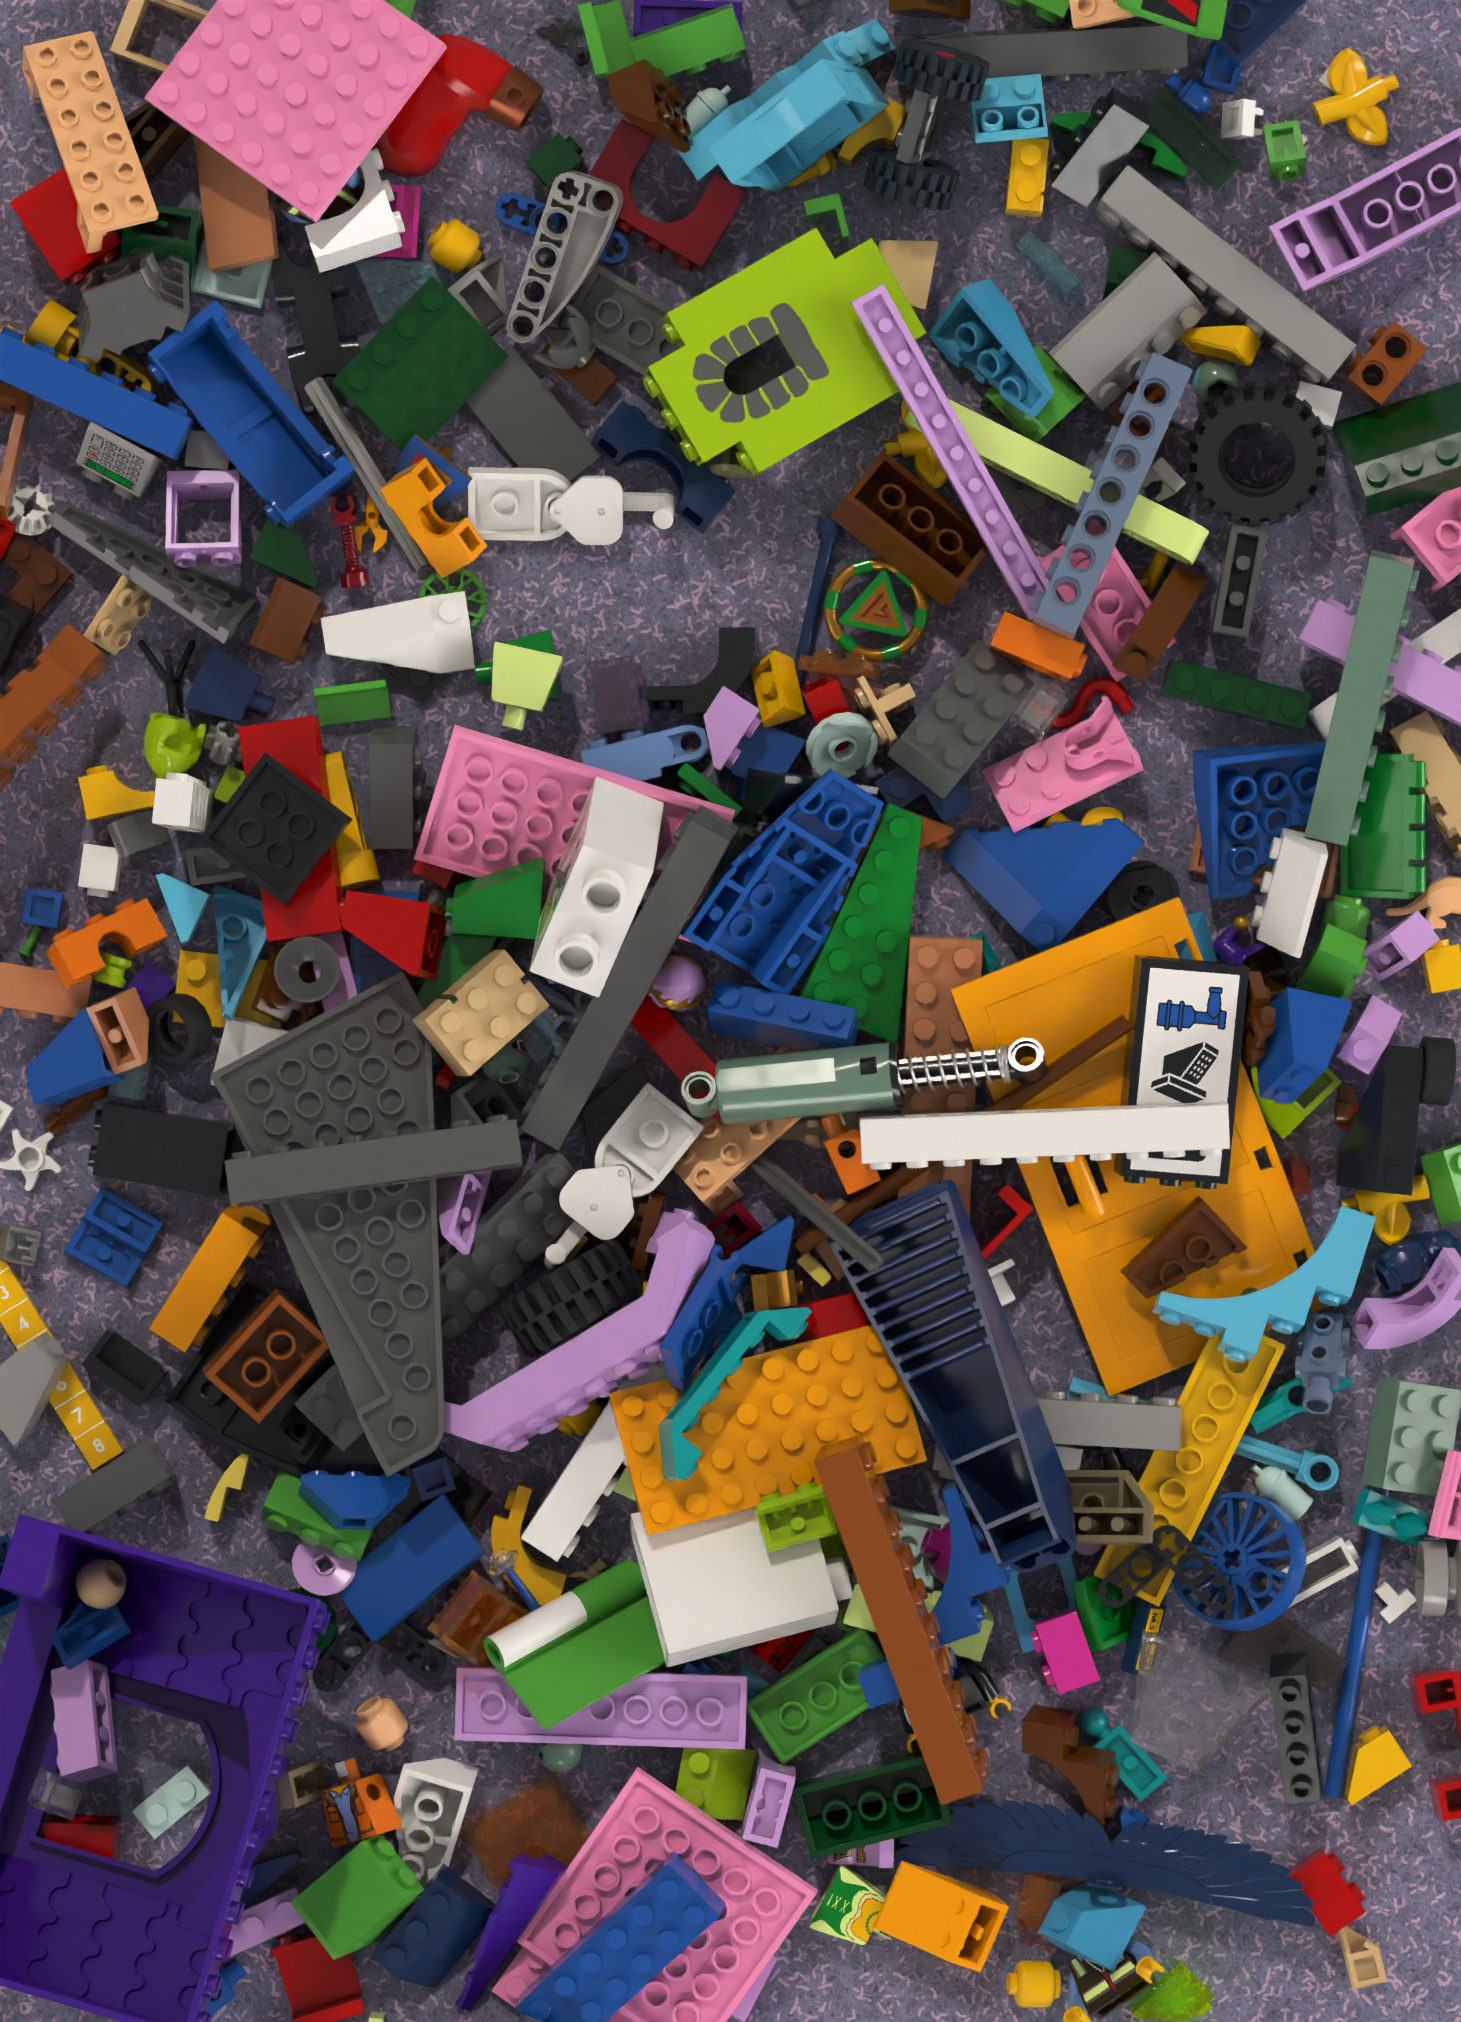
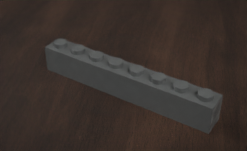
(1070, 51)
(374, 1162)

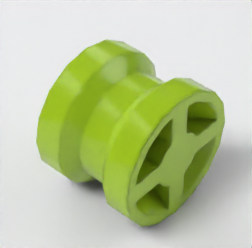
(114, 970)

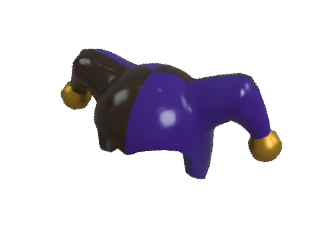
(1258, 957)

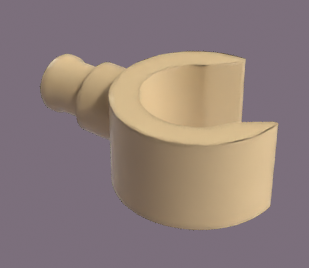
(591, 1571)

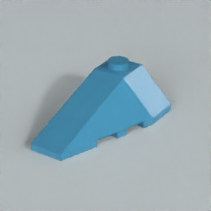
(988, 339)

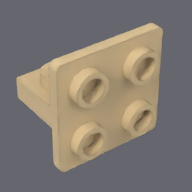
(890, 703)

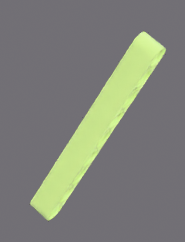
(1067, 480)

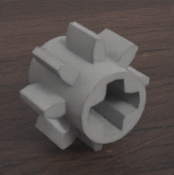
(223, 742)

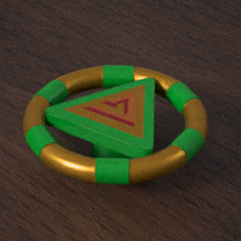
(875, 610)

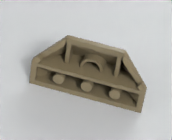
(1109, 1508)

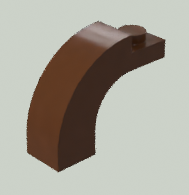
(1160, 621)

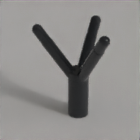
(171, 681)

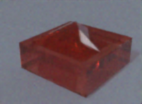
(1298, 1175)

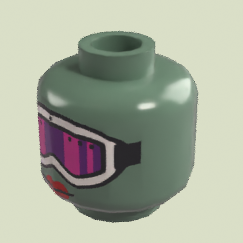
(508, 1062)

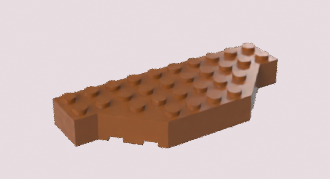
(42, 694)

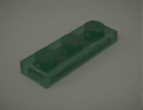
(1191, 140)

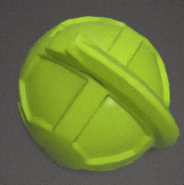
(172, 744)

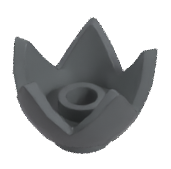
(568, 345)

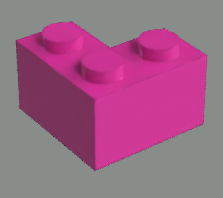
(1065, 1650)

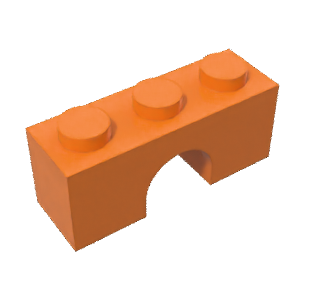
(131, 927)

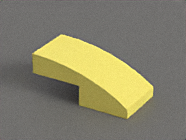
(234, 1478)

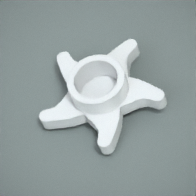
(31, 1158)

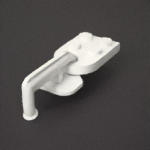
(517, 508)
(641, 1142)

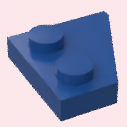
(88, 1633)

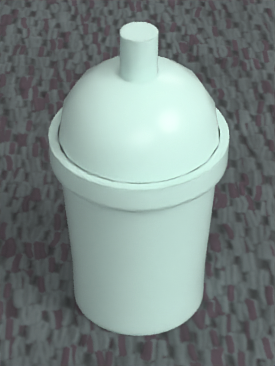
(705, 108)
(1281, 1489)

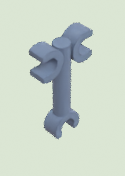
(553, 996)

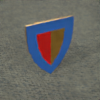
(451, 475)

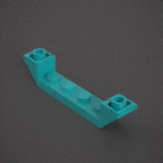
(679, 1453)

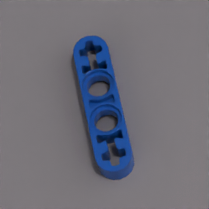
(561, 224)

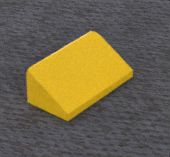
(777, 689)

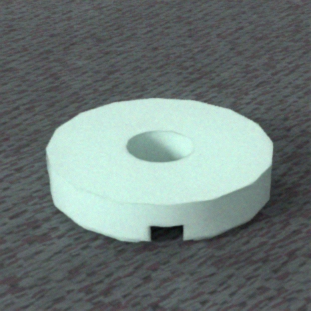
(837, 729)

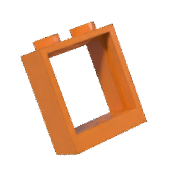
(1038, 648)

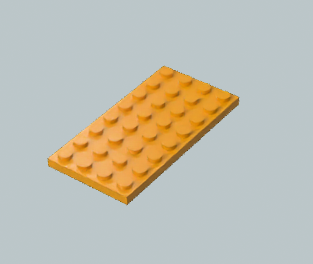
(768, 1427)

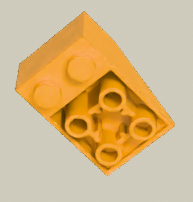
(942, 1915)

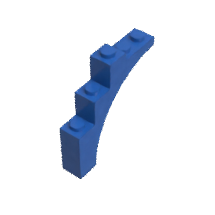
(969, 1574)

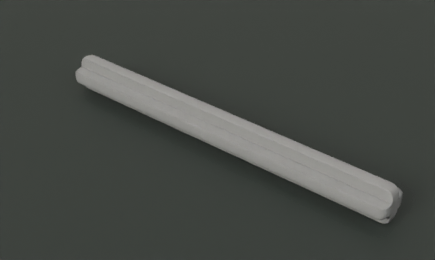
(363, 463)

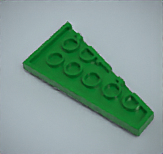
(869, 936)

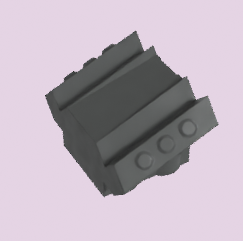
(132, 302)

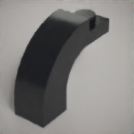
(731, 671)

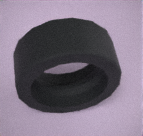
(197, 1024)
(1437, 1070)

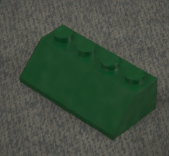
(868, 1805)

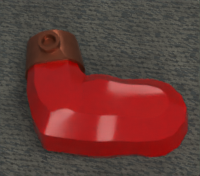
(459, 83)

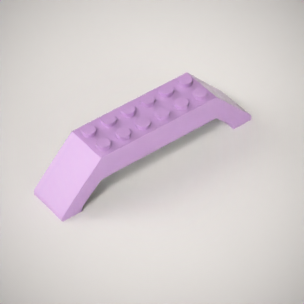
(1373, 214)
(592, 1361)

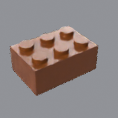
(266, 1356)

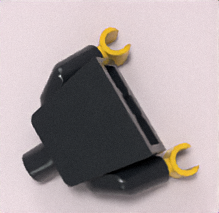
(977, 1688)

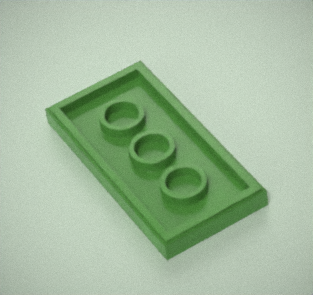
(814, 1696)

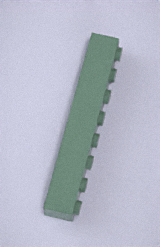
(1360, 697)

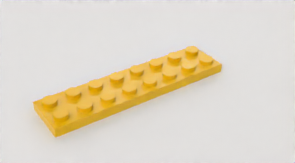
(1181, 1483)

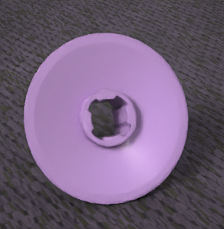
(318, 1582)

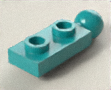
(1135, 1765)

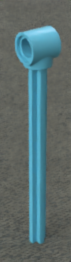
(1250, 1447)

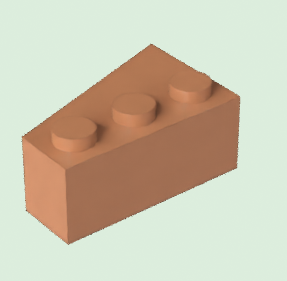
(40, 991)

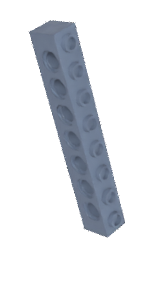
(1171, 381)

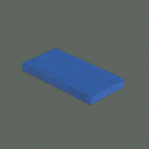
(410, 1568)

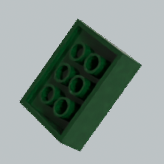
(419, 366)
(1404, 449)

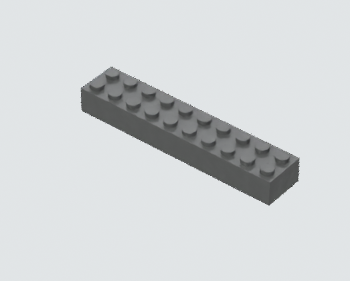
(651, 936)

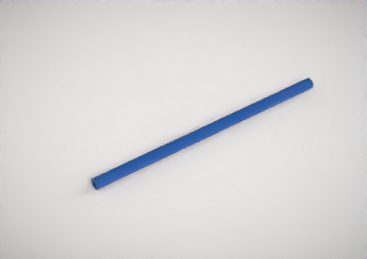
(1355, 1656)

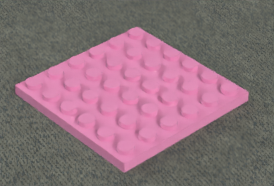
(296, 88)
(624, 1848)

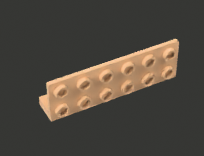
(89, 135)
(724, 1153)

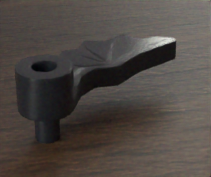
(565, 39)

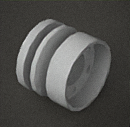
(1440, 1579)

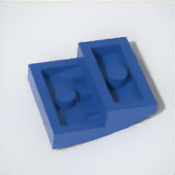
(113, 1237)

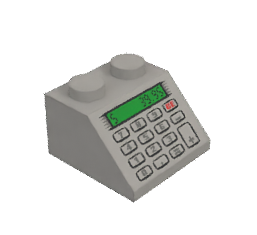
(117, 461)

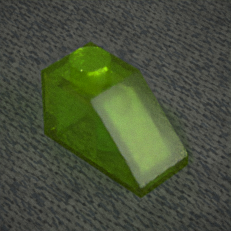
(1176, 1997)

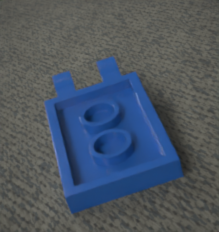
(702, 1318)

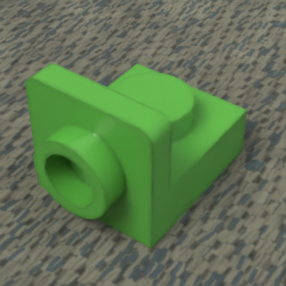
(1284, 150)

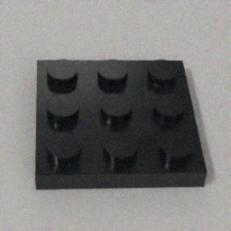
(275, 829)

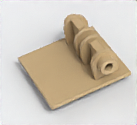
(119, 615)

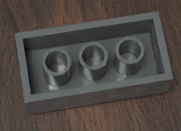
(960, 719)

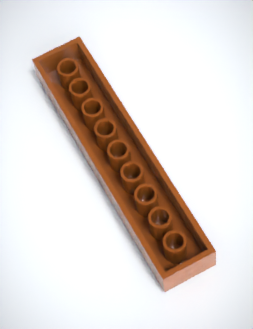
(902, 1618)

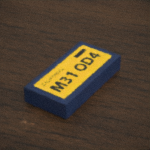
(1147, 1618)

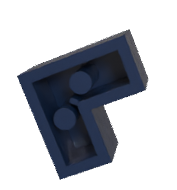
(901, 788)

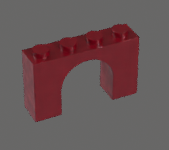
(688, 239)

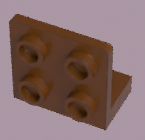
(639, 1229)

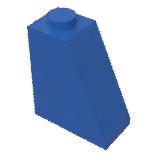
(70, 1065)

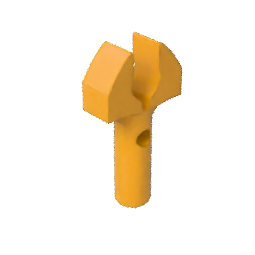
(371, 521)

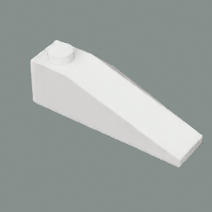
(414, 634)
(431, 1809)

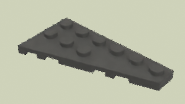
(190, 591)

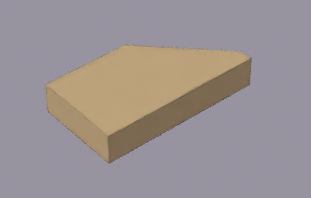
(1361, 1959)

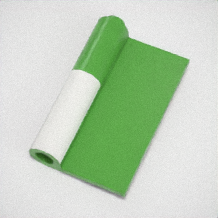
(579, 1645)

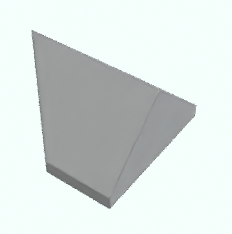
(485, 293)

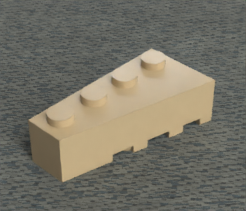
(1443, 772)

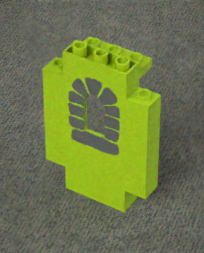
(805, 302)

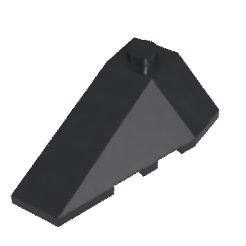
(1383, 1134)

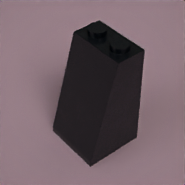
(162, 1149)

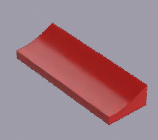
(315, 906)

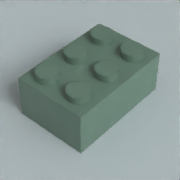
(1410, 1435)

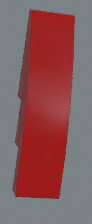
(672, 1043)

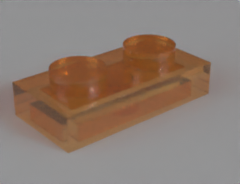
(853, 666)

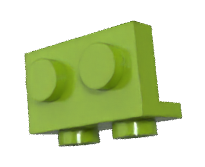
(795, 1517)

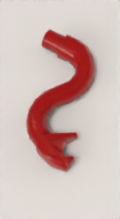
(1115, 691)

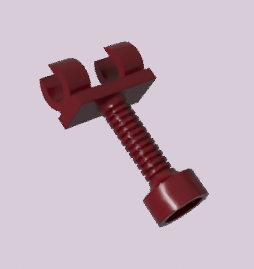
(353, 575)

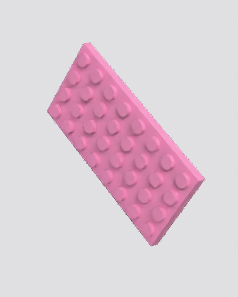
(519, 804)

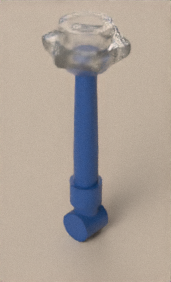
(503, 1563)

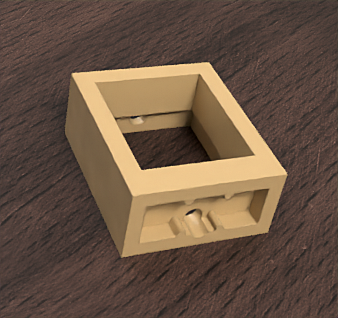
(131, 25)

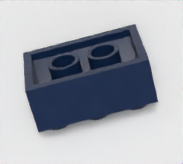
(434, 1930)

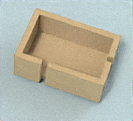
(487, 1013)

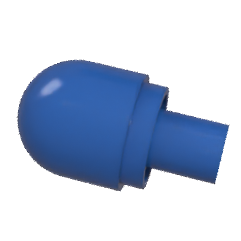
(1190, 94)

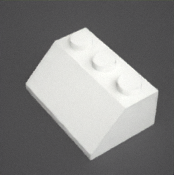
(1290, 891)

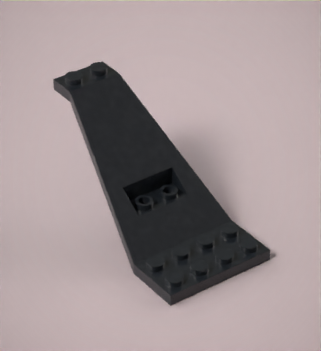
(278, 1434)

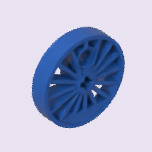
(1247, 1546)

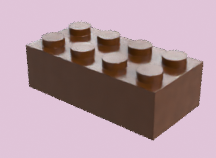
(912, 528)

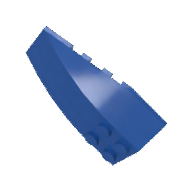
(781, 891)

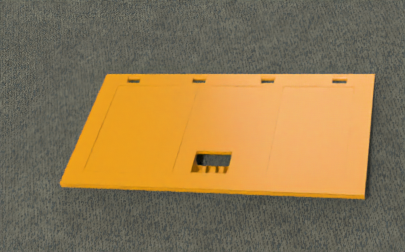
(1061, 1002)

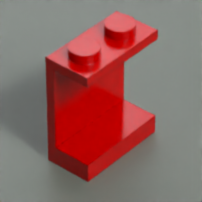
(1021, 1211)
(316, 1983)

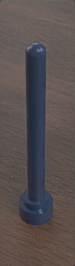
(829, 534)

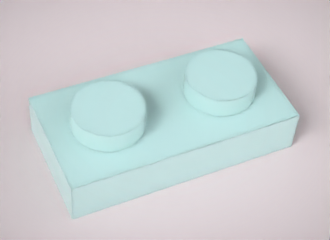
(171, 1801)

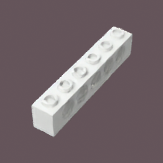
(183, 803)

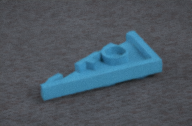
(240, 944)

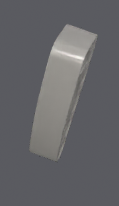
(575, 250)

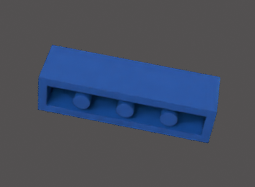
(780, 1018)

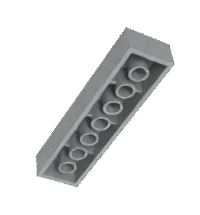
(1224, 277)

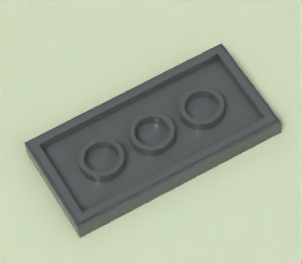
(531, 420)

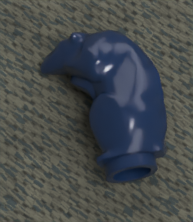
(1409, 1258)

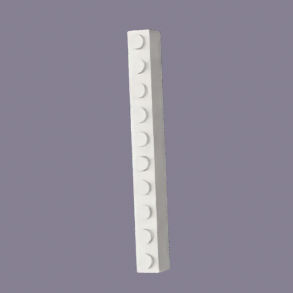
(1045, 1133)

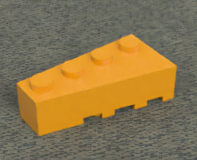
(210, 1275)

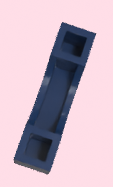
(631, 437)

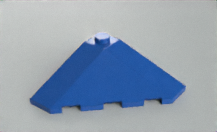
(1245, 802)
(1044, 875)

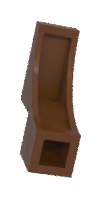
(1054, 1738)

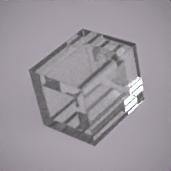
(1040, 708)

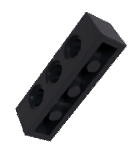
(1296, 1728)

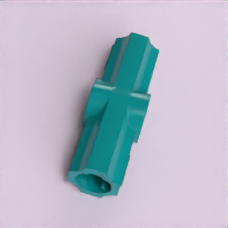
(1275, 1406)

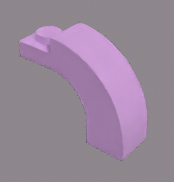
(1415, 1314)

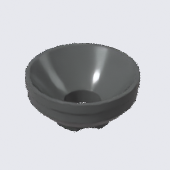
(294, 956)

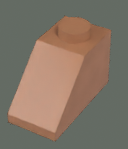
(122, 1029)

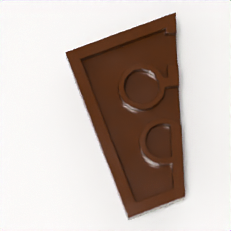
(1184, 1246)

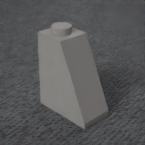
(27, 1385)

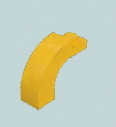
(541, 1580)

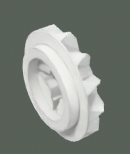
(39, 518)

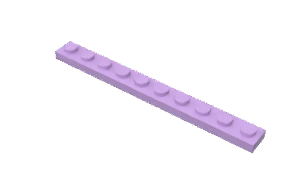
(952, 446)

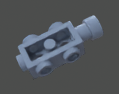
(1325, 1339)

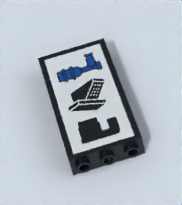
(1183, 1051)

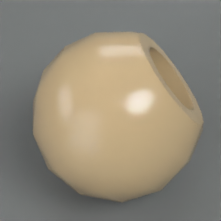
(101, 1583)

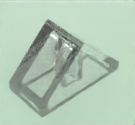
(56, 1793)

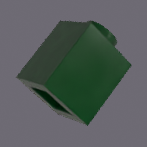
(555, 158)

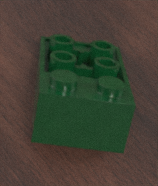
(172, 234)

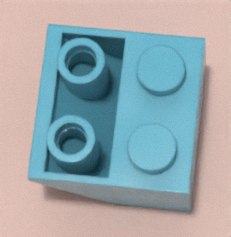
(1009, 110)

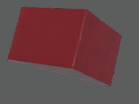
(733, 1228)

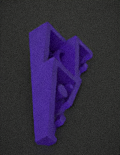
(517, 1905)

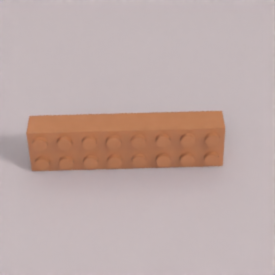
(933, 1026)

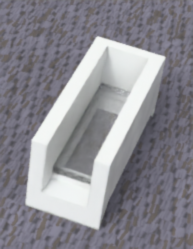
(1324, 1566)

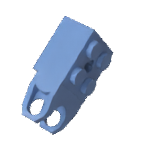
(646, 755)

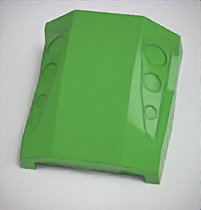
(1064, 399)

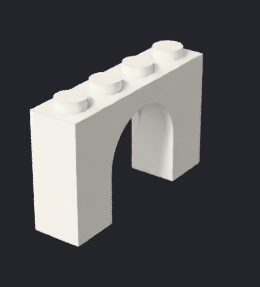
(364, 229)

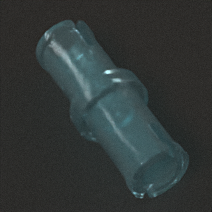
(1049, 262)

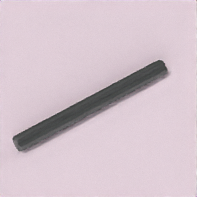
(817, 1213)

